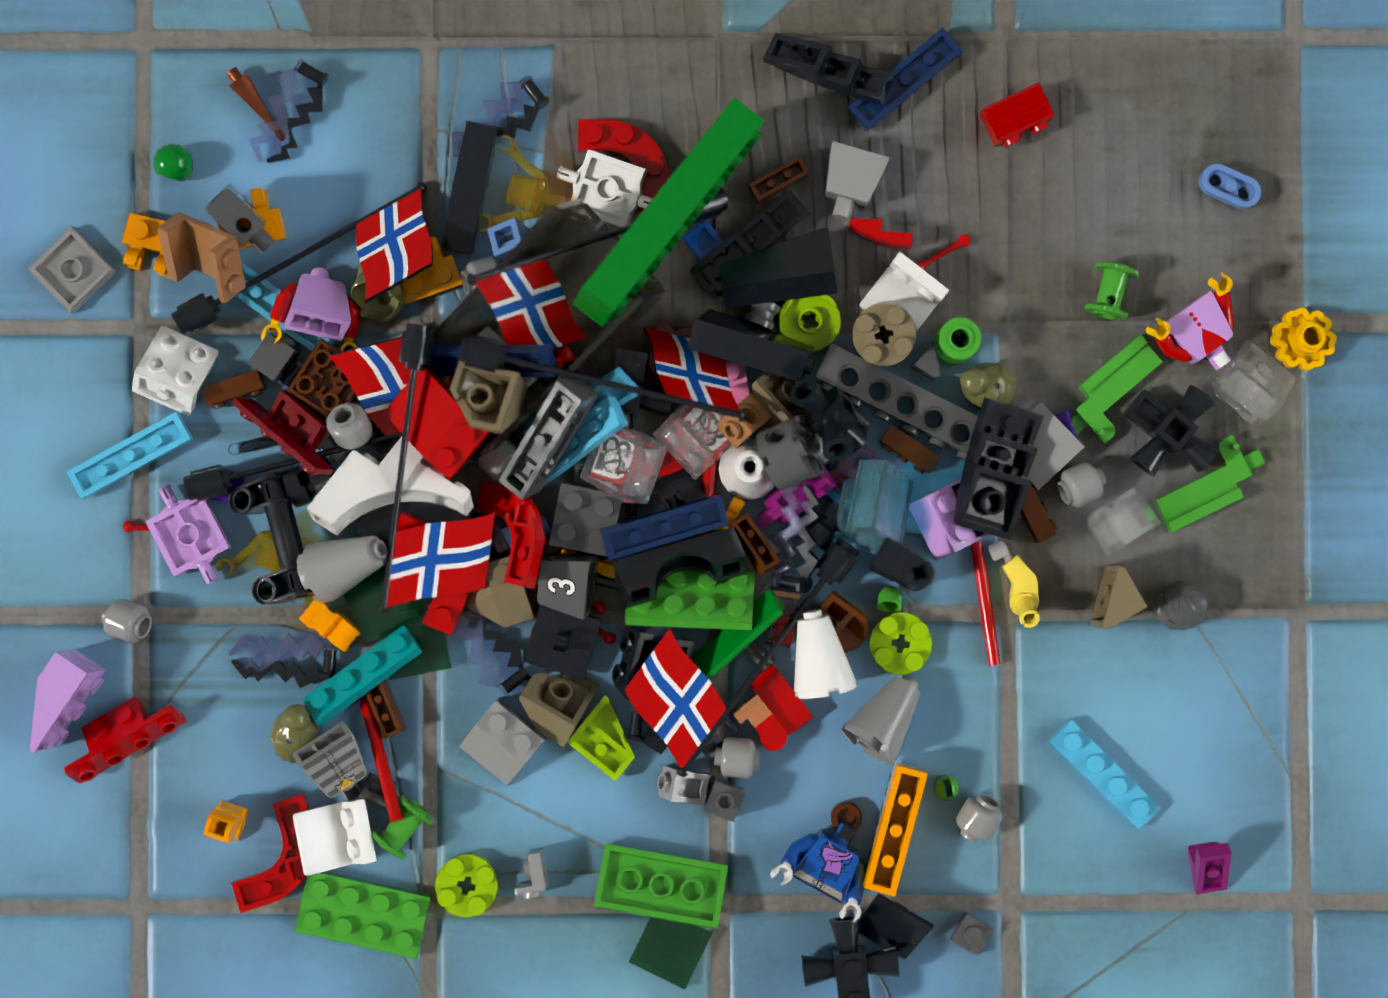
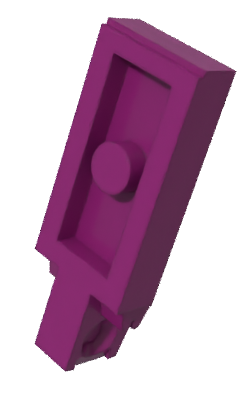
(820, 485)

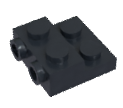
(636, 648)

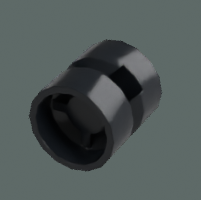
(296, 484)
(824, 527)

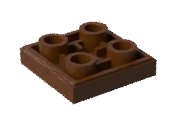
(321, 381)

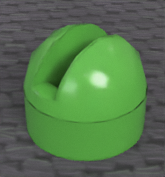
(889, 600)
(940, 789)

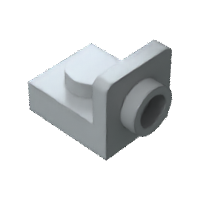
(680, 789)
(536, 870)

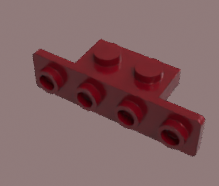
(292, 427)

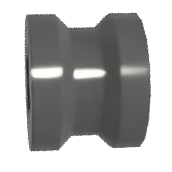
(763, 315)

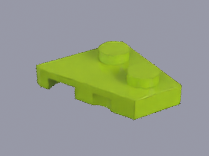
(603, 740)

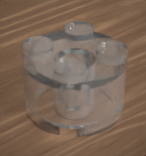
(1123, 523)

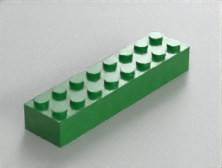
(670, 214)

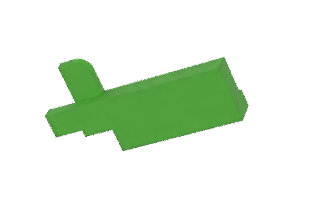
(1111, 383)
(1211, 490)

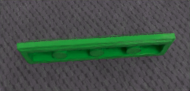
(731, 642)

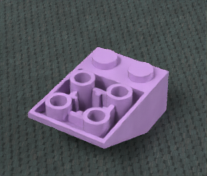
(935, 519)
(61, 696)

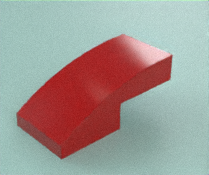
(871, 231)
(781, 700)

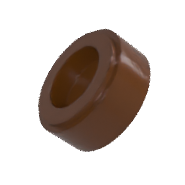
(846, 812)

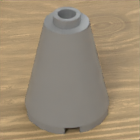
(339, 564)
(884, 720)

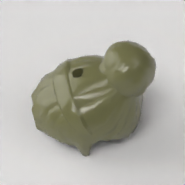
(382, 308)
(981, 382)
(292, 724)

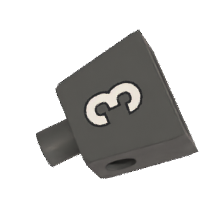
(231, 206)
(568, 583)

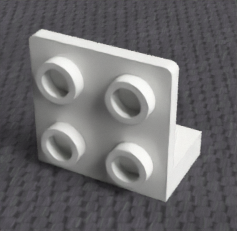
(907, 287)
(173, 370)
(334, 836)

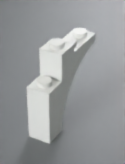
(366, 484)

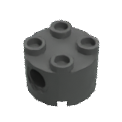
(789, 453)

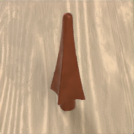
(244, 87)

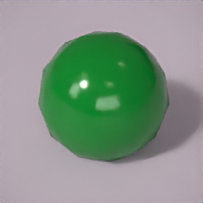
(173, 162)

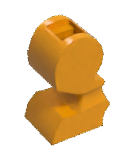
(330, 624)
(226, 822)

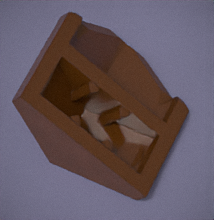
(848, 620)

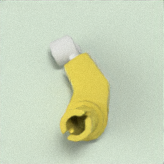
(1024, 584)

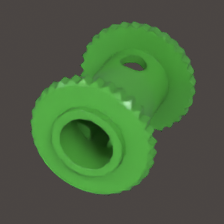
(1111, 288)
(967, 331)
(398, 833)

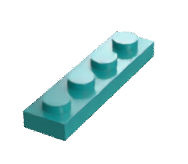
(362, 675)

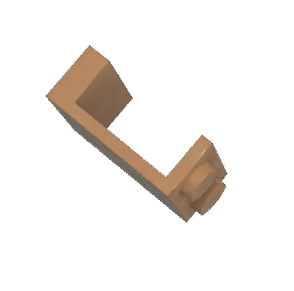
(201, 247)

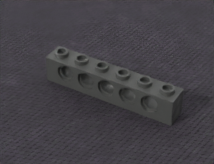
(922, 401)

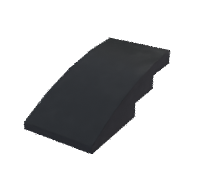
(997, 469)

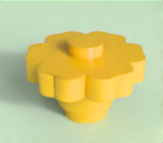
(1303, 339)

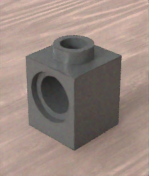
(275, 359)
(724, 799)

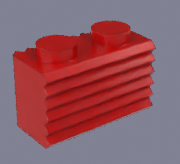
(1017, 115)

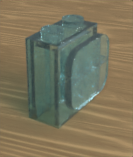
(875, 504)

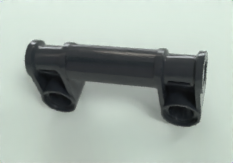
(269, 496)
(898, 564)

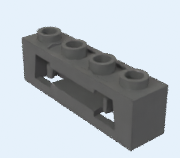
(548, 437)

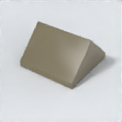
(1116, 598)

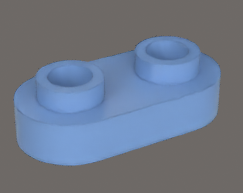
(1229, 183)

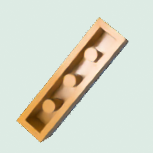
(894, 828)

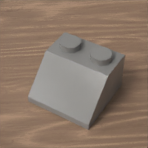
(502, 741)

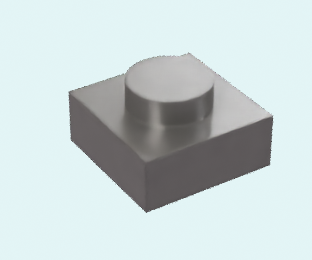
(971, 933)

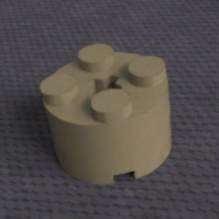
(874, 349)

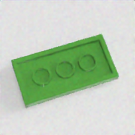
(698, 601)
(661, 886)
(363, 913)

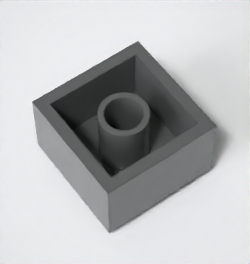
(580, 516)

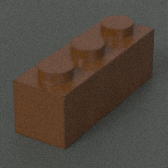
(778, 179)
(240, 386)
(908, 450)
(1036, 518)
(755, 545)
(385, 710)

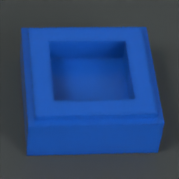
(702, 240)

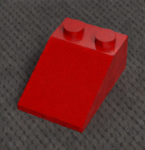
(436, 424)

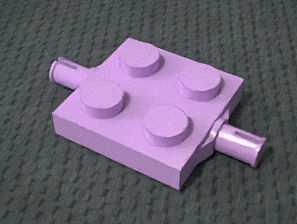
(188, 535)

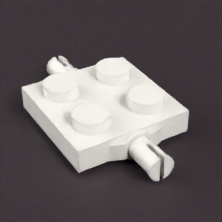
(608, 187)

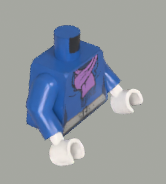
(827, 866)

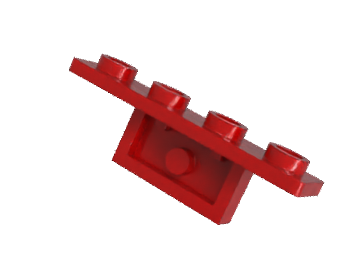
(120, 735)

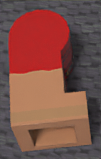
(769, 730)

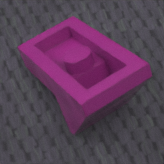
(1210, 866)

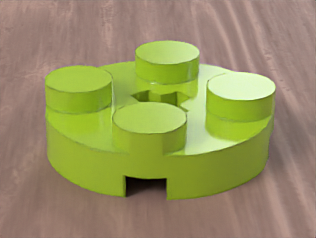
(826, 316)
(910, 658)
(450, 893)

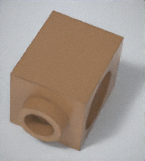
(755, 418)

